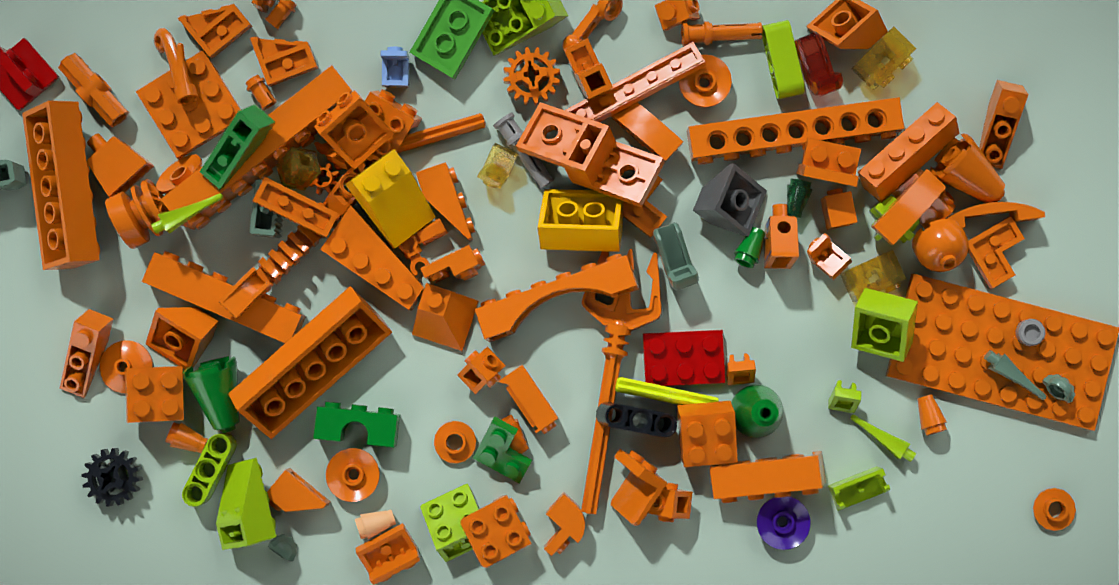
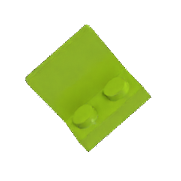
(444, 518)

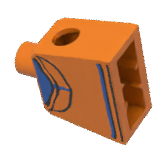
(781, 239)

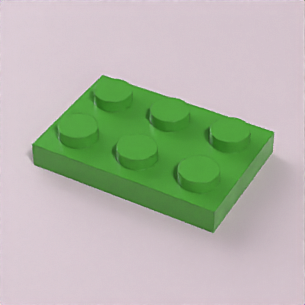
(451, 34)

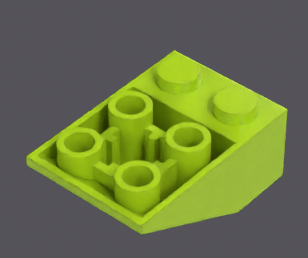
(519, 21)
(244, 507)

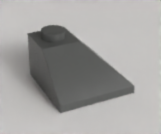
(731, 200)

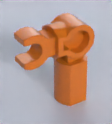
(426, 235)

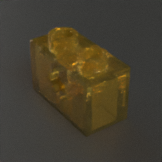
(893, 46)
(884, 265)

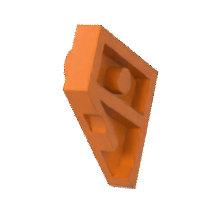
(216, 28)
(283, 59)

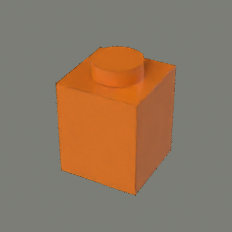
(838, 209)

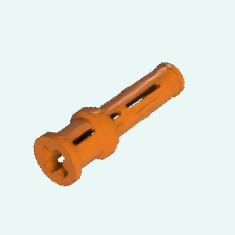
(707, 33)

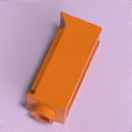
(530, 400)

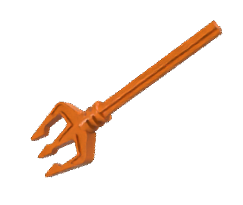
(618, 321)

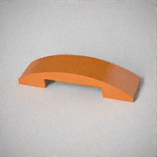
(1018, 211)

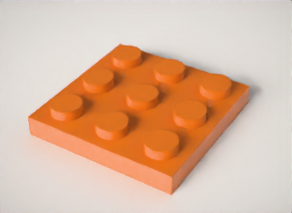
(194, 123)

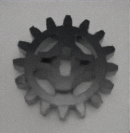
(102, 472)

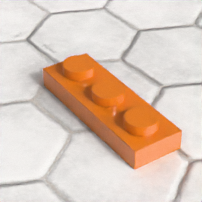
(295, 207)

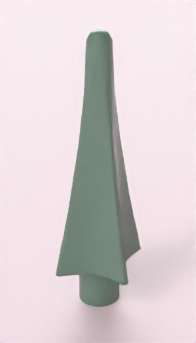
(1004, 366)

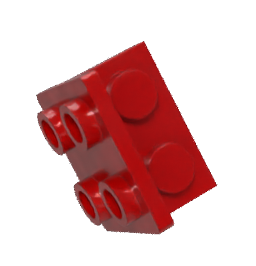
(24, 74)

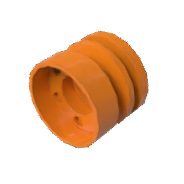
(135, 216)

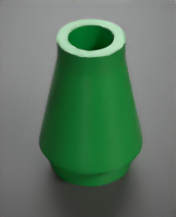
(750, 248)

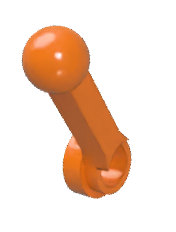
(592, 19)

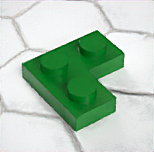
(497, 454)

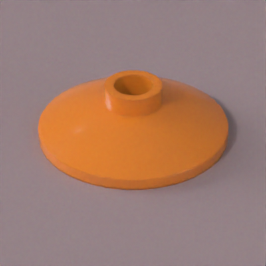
(719, 83)
(178, 173)
(125, 351)
(339, 477)

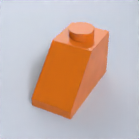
(295, 494)

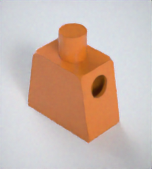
(116, 164)

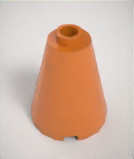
(968, 170)

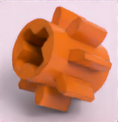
(327, 186)

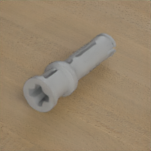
(512, 134)

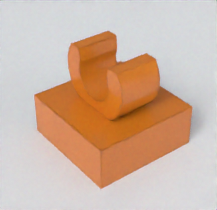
(741, 371)

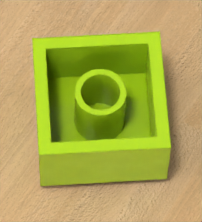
(884, 324)

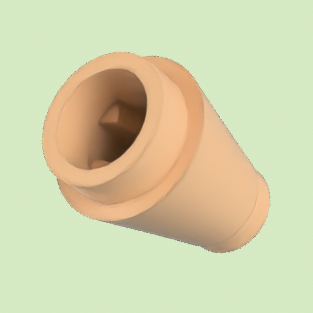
(374, 523)

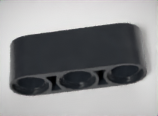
(648, 419)

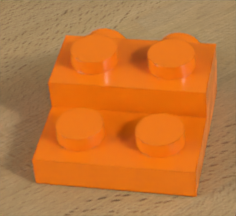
(353, 129)
(462, 263)

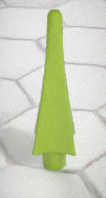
(173, 219)
(894, 445)

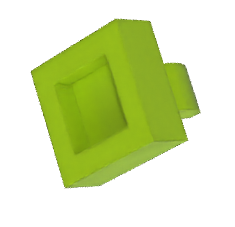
(844, 399)

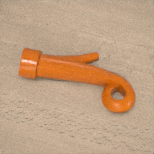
(184, 89)

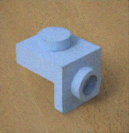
(395, 67)

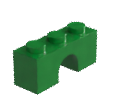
(333, 420)

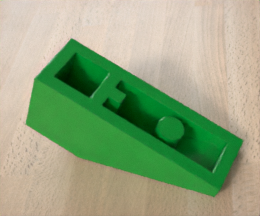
(237, 145)

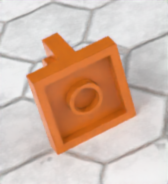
(830, 162)

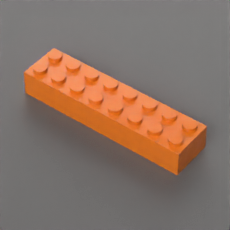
(292, 128)

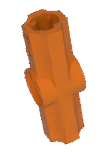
(93, 90)

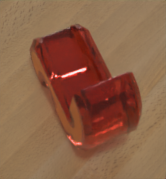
(817, 65)

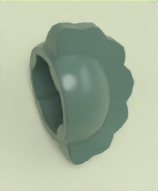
(1059, 387)
(284, 547)

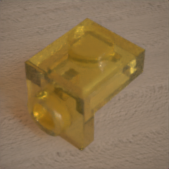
(498, 166)

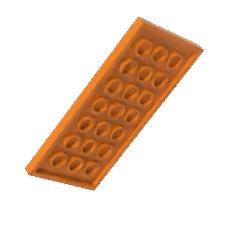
(962, 324)

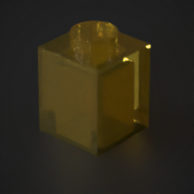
(298, 168)

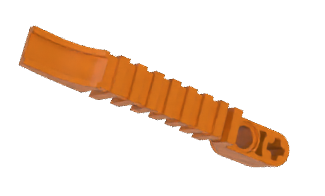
(259, 281)

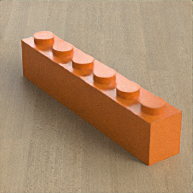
(206, 291)

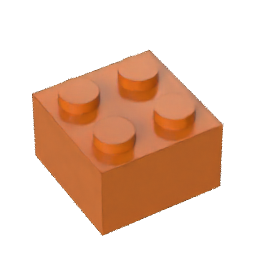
(154, 394)
(707, 433)

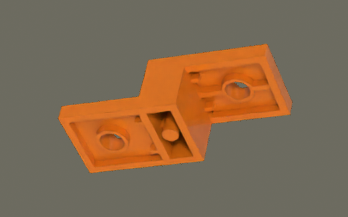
(590, 154)

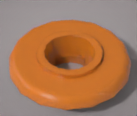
(467, 447)
(1042, 504)

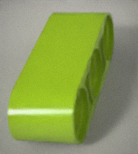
(782, 59)
(200, 478)

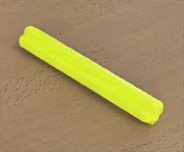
(660, 392)

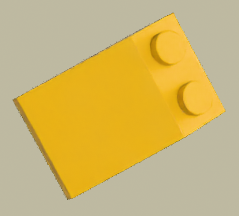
(392, 198)

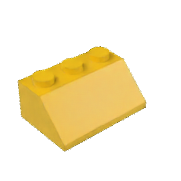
(580, 221)

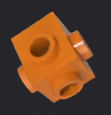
(485, 366)
(672, 504)

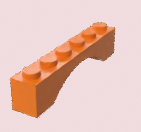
(505, 316)

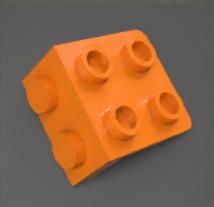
(395, 116)
(638, 489)
(495, 531)

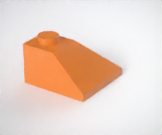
(849, 24)
(444, 317)
(181, 334)

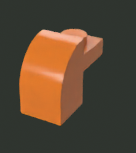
(587, 69)
(570, 519)

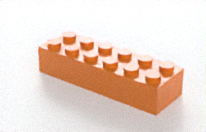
(61, 185)
(309, 363)

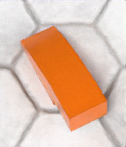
(648, 131)
(908, 207)

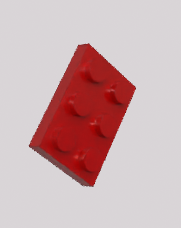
(684, 357)

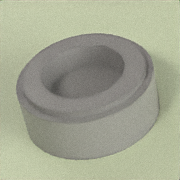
(1030, 332)

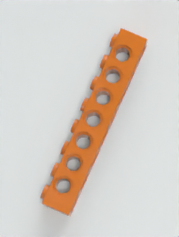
(886, 111)

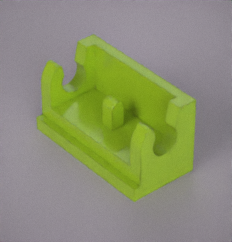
(858, 488)

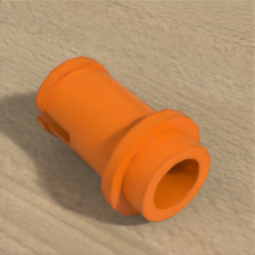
(280, 13)
(261, 92)

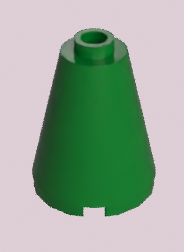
(211, 388)
(747, 409)

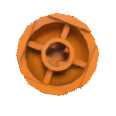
(941, 245)

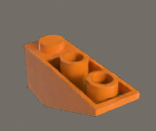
(1002, 121)
(440, 192)
(85, 350)

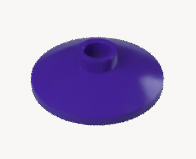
(794, 530)

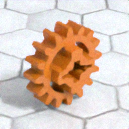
(521, 77)

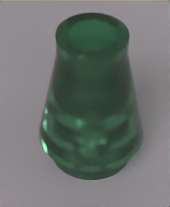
(797, 196)

